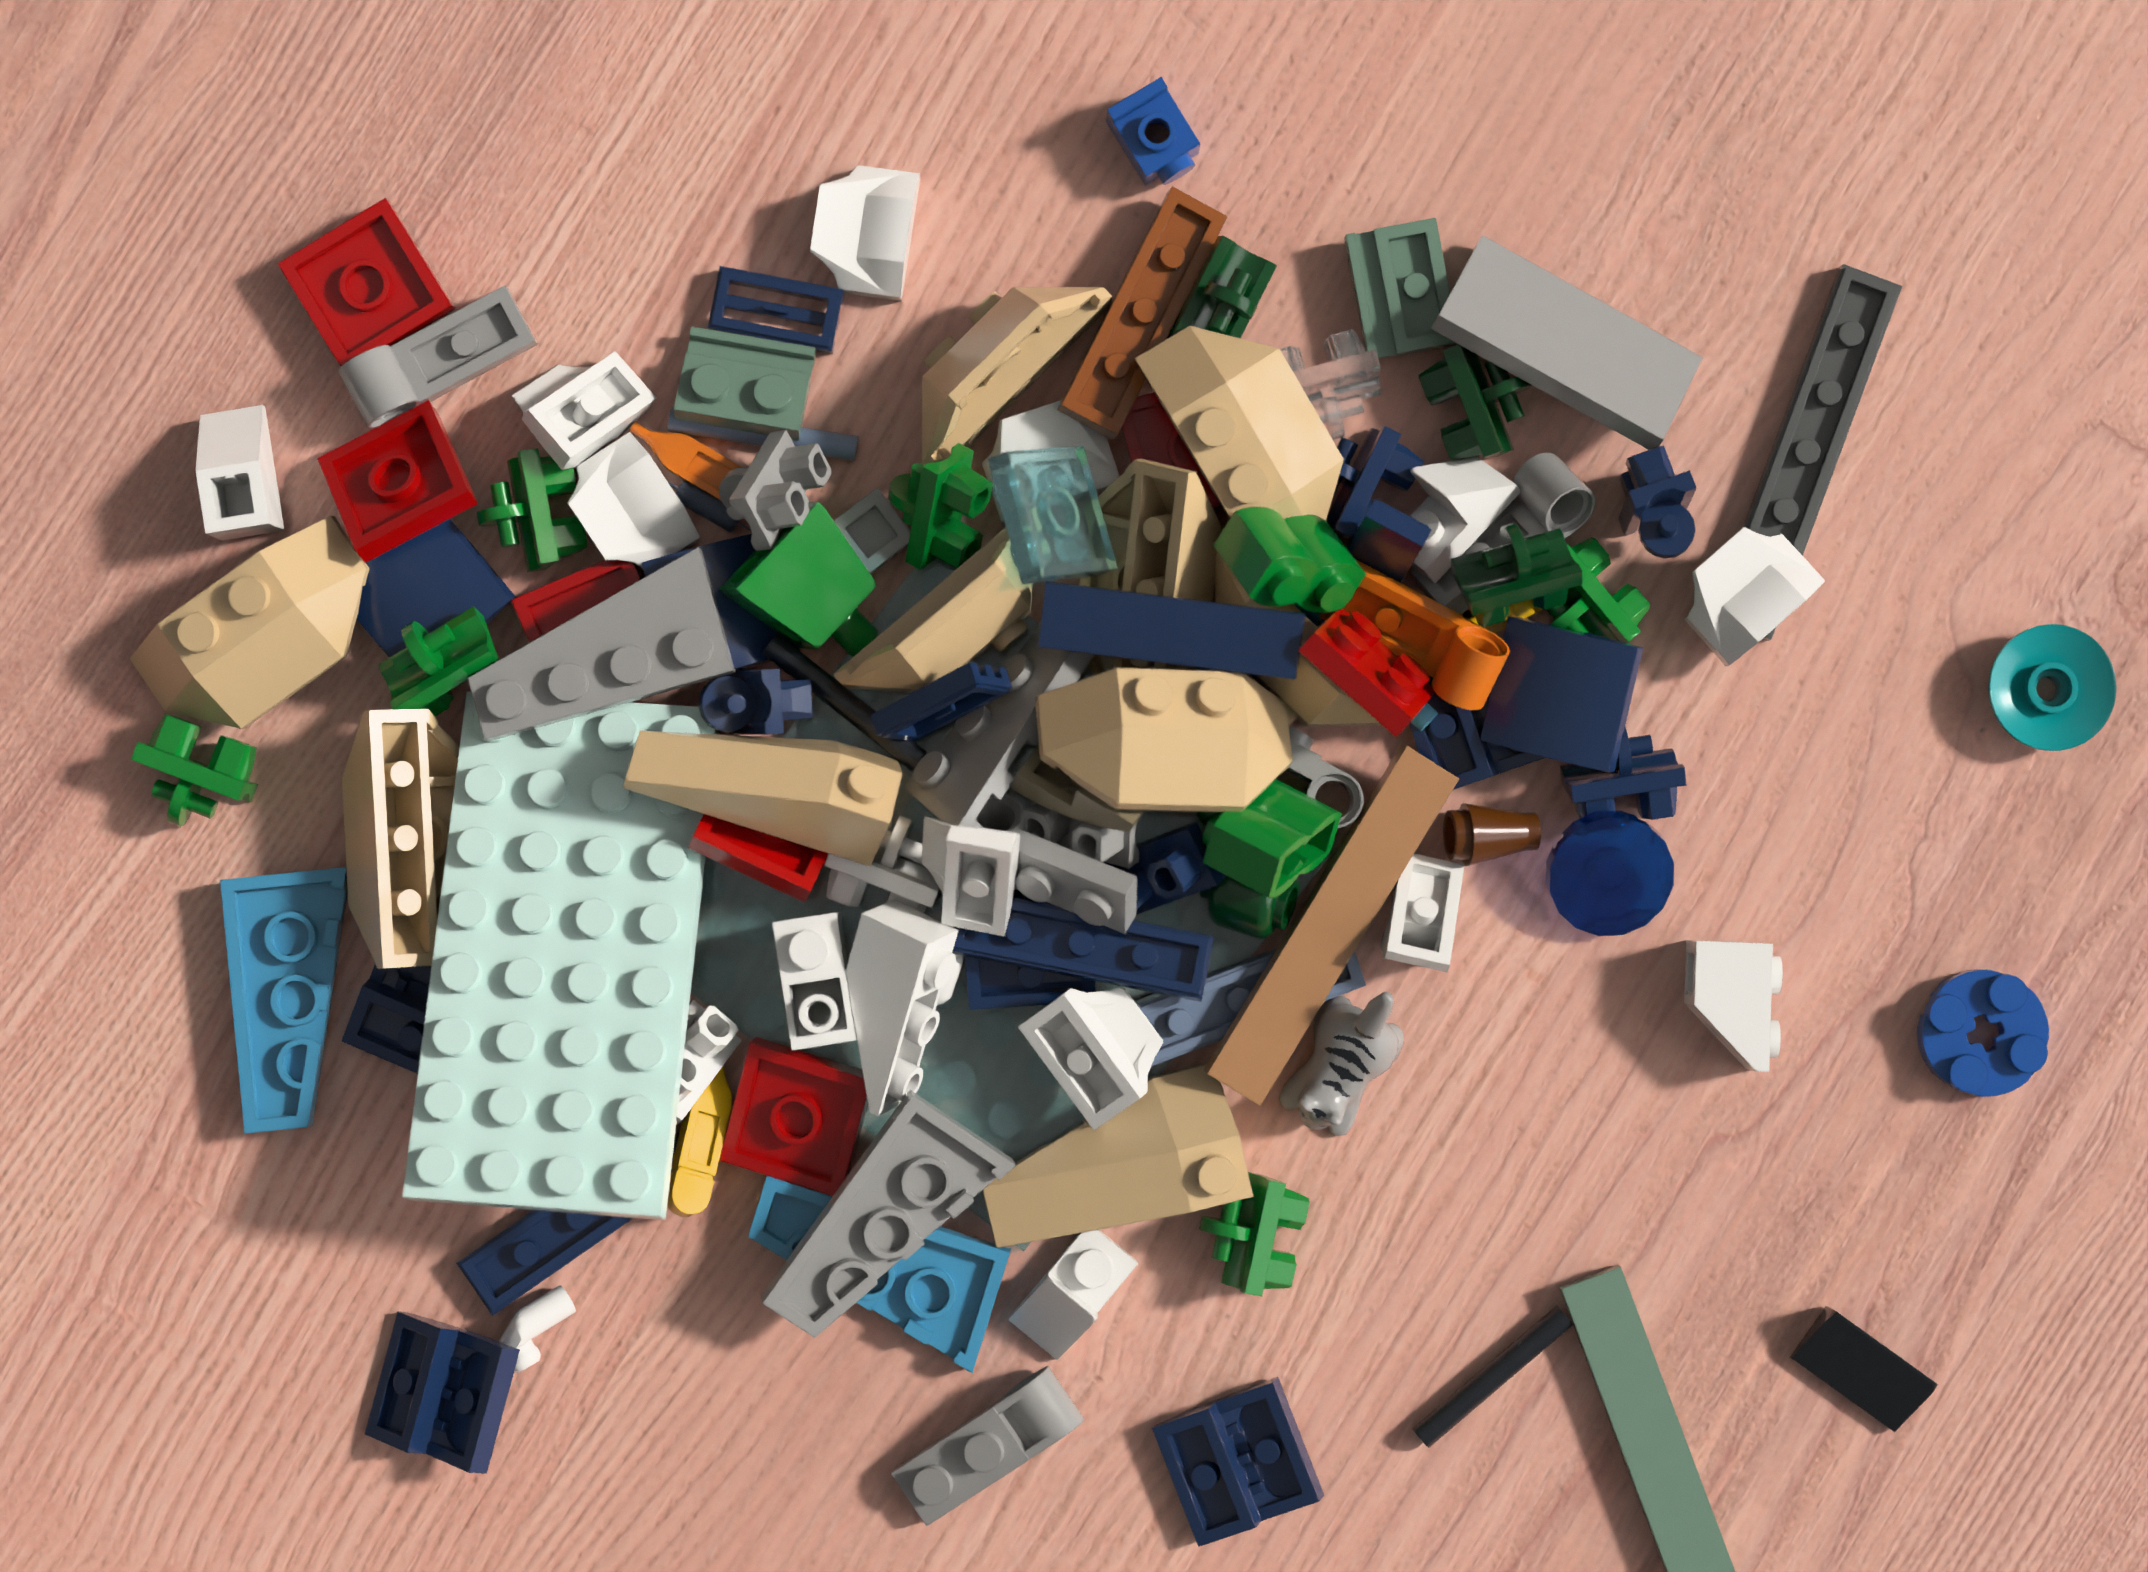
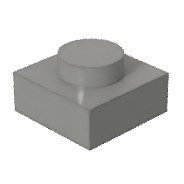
(874, 530)

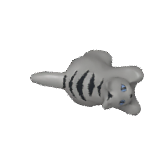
(1348, 1053)

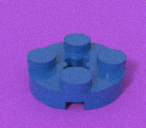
(2015, 1051)

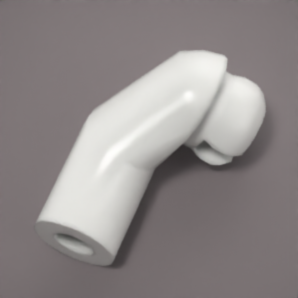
(533, 1321)

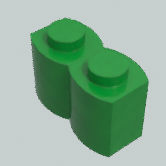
(1289, 560)
(1271, 839)

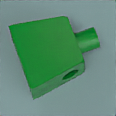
(808, 586)

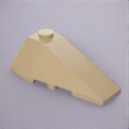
(785, 787)
(1149, 1162)

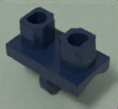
(1377, 460)
(1657, 503)
(754, 702)
(1637, 771)
(1171, 868)

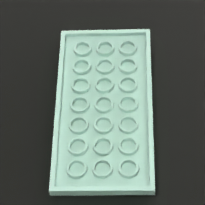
(558, 974)

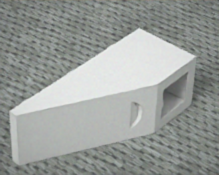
(894, 991)

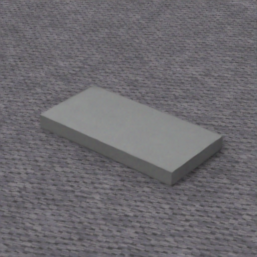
(1567, 343)

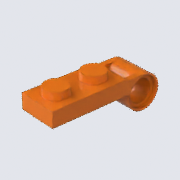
(1448, 646)

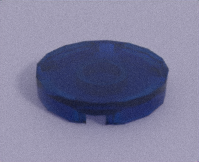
(1610, 873)

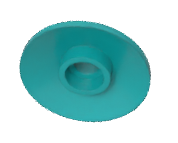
(2082, 682)

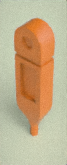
(688, 458)

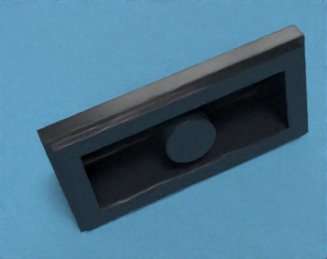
(1862, 1369)

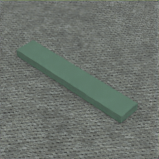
(1645, 1423)

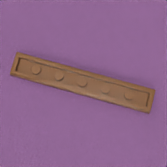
(1331, 924)

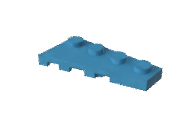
(282, 978)
(935, 1295)

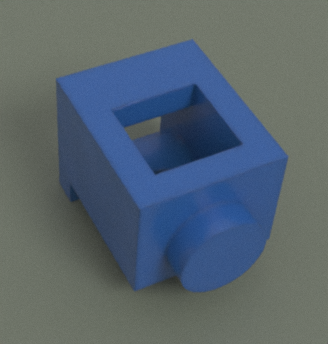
(1152, 160)

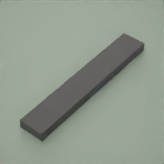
(1822, 407)

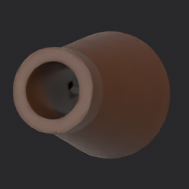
(1488, 833)

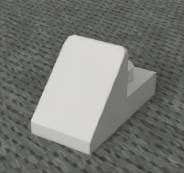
(1459, 508)
(1424, 913)
(1073, 1292)

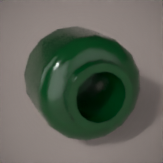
(1248, 911)

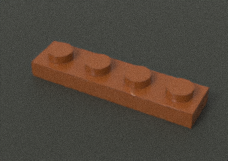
(1142, 312)

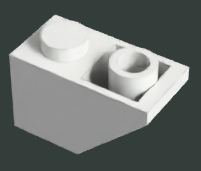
(237, 474)
(815, 980)
(1731, 995)

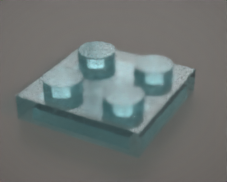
(1052, 514)

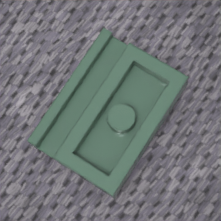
(1399, 287)
(744, 382)

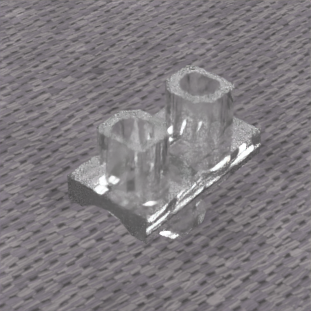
(1341, 383)

